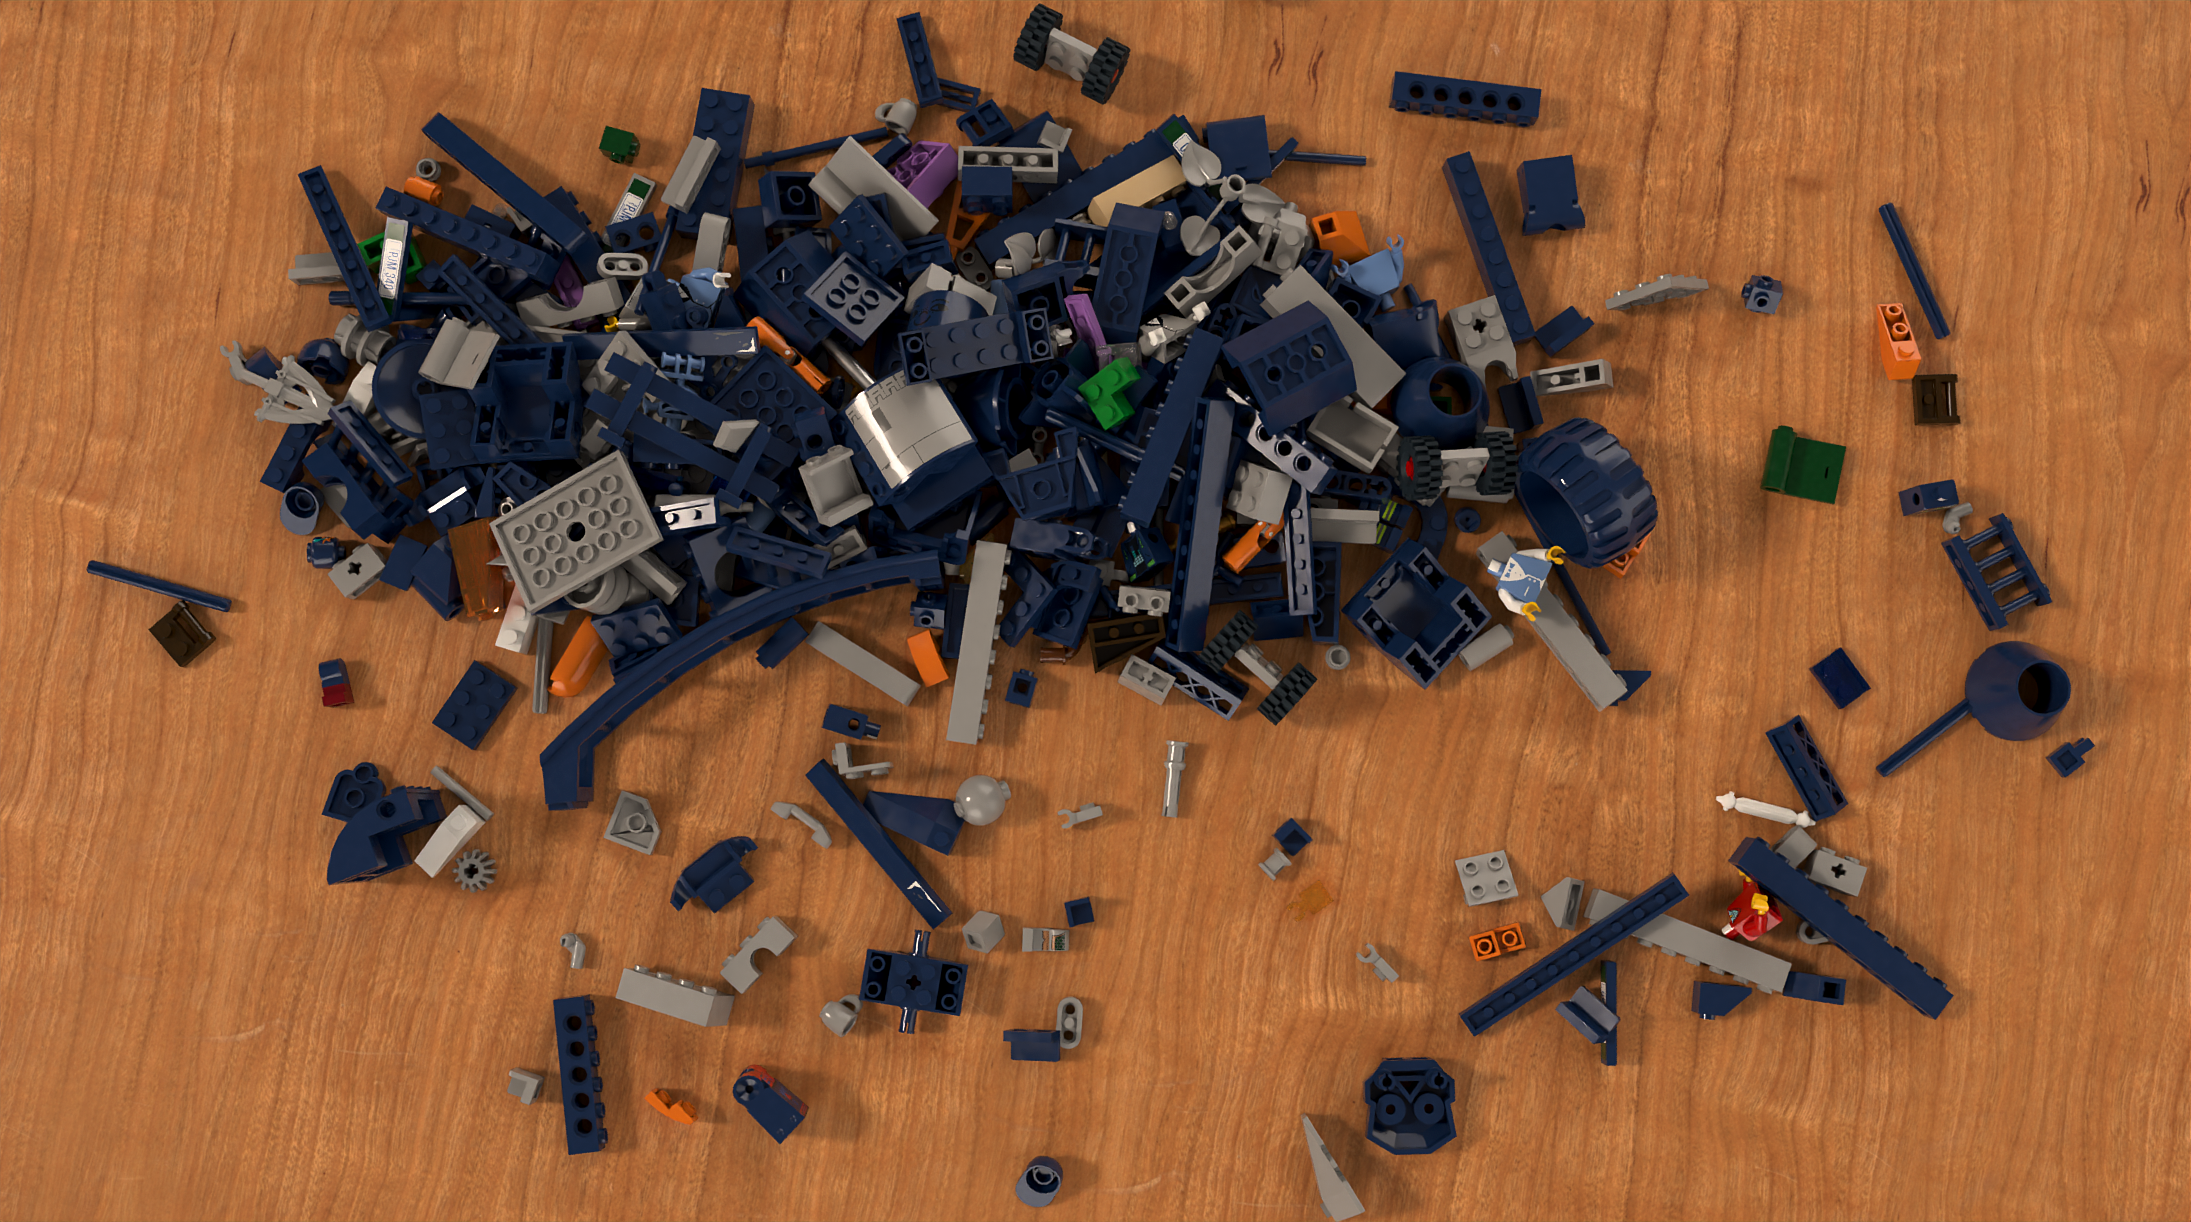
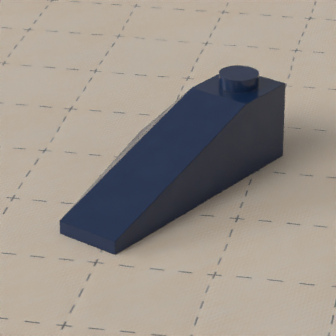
(917, 817)

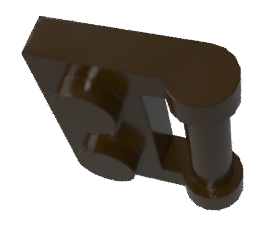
(1928, 399)
(176, 638)

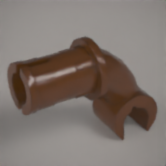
(1061, 654)

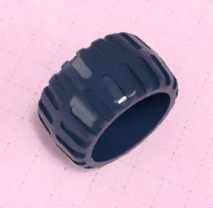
(1586, 492)

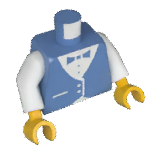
(1523, 578)

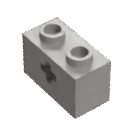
(345, 571)
(1849, 875)

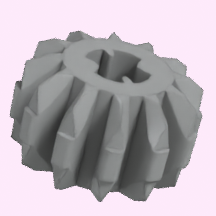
(470, 861)

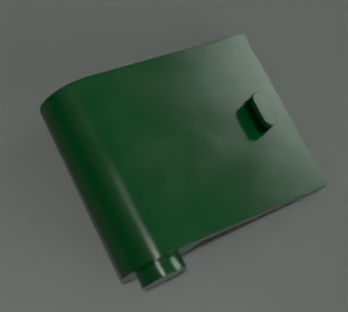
(1802, 466)

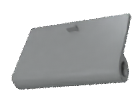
(855, 173)

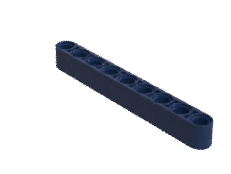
(505, 184)

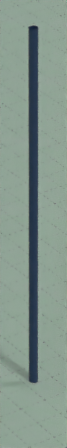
(1560, 569)

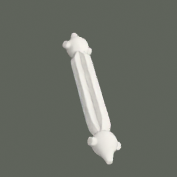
(1765, 810)

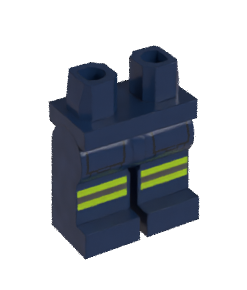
(1391, 522)

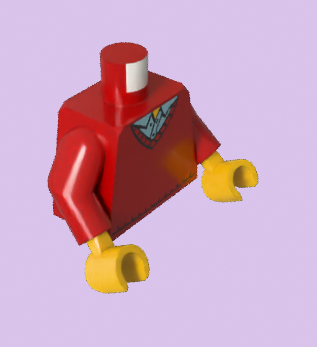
(1752, 912)

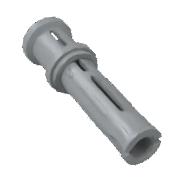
(1174, 766)

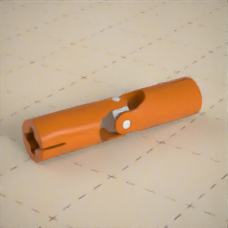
(805, 370)
(1251, 545)

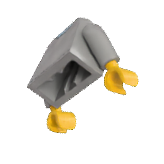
(628, 319)

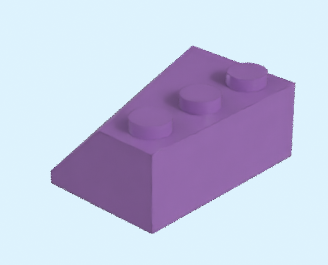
(926, 170)

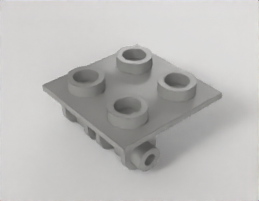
(1486, 878)

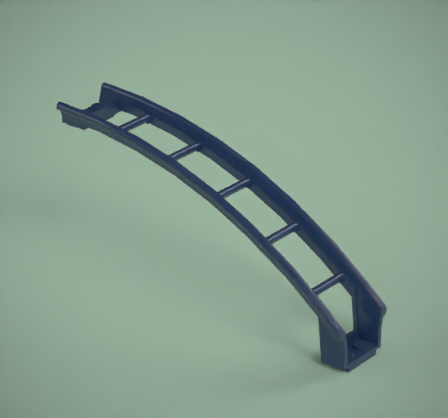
(571, 756)

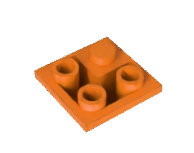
(1341, 234)

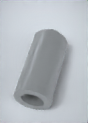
(1486, 646)

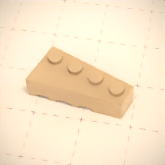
(1142, 190)

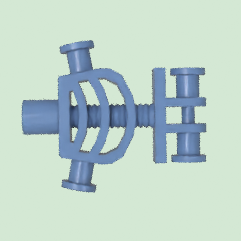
(674, 415)

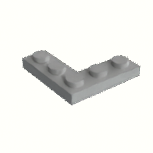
(627, 347)

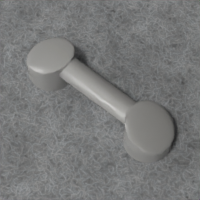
(820, 835)

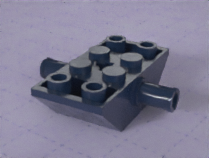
(888, 976)

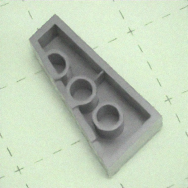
(675, 997)

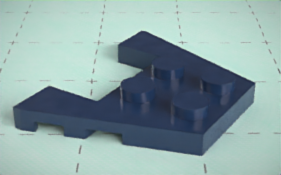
(1042, 487)

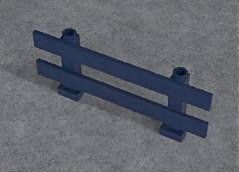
(625, 416)

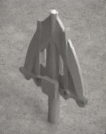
(280, 390)

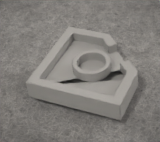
(633, 824)

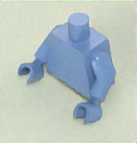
(1377, 273)

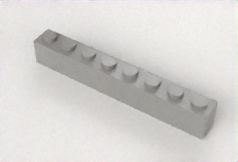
(1563, 636)
(977, 642)
(1698, 946)

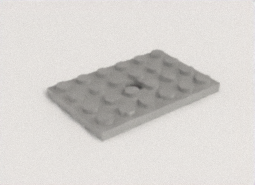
(537, 532)

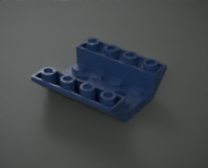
(781, 301)
(1304, 381)

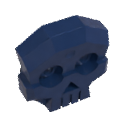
(1409, 1127)

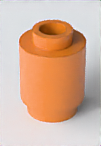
(424, 190)

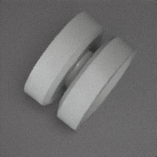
(603, 593)

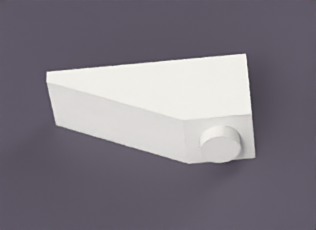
(361, 391)
(449, 839)

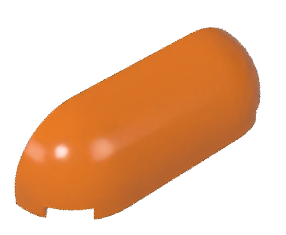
(578, 661)

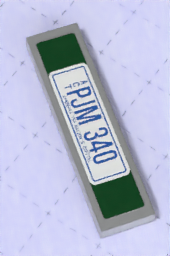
(630, 205)

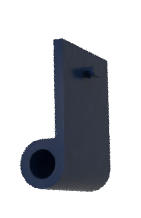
(1027, 137)
(1240, 147)

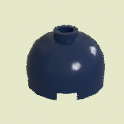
(324, 360)

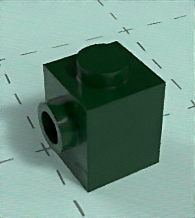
(619, 145)

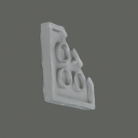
(1652, 293)

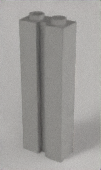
(1372, 366)

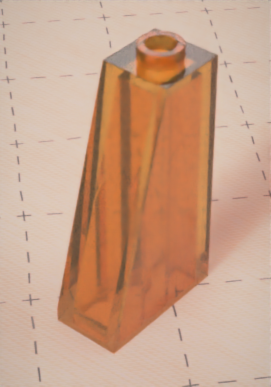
(480, 583)

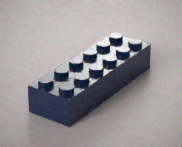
(728, 121)

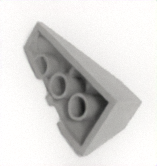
(1333, 1187)

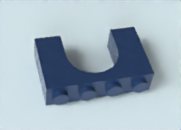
(705, 550)

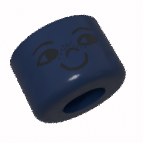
(941, 308)

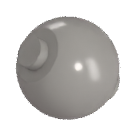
(981, 799)

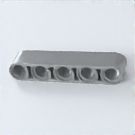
(712, 242)
(863, 663)

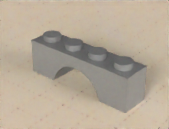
(1235, 255)
(598, 298)

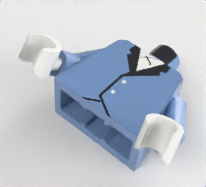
(703, 288)

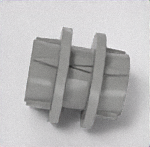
(360, 344)

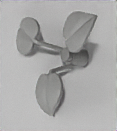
(1202, 166)
(1022, 249)

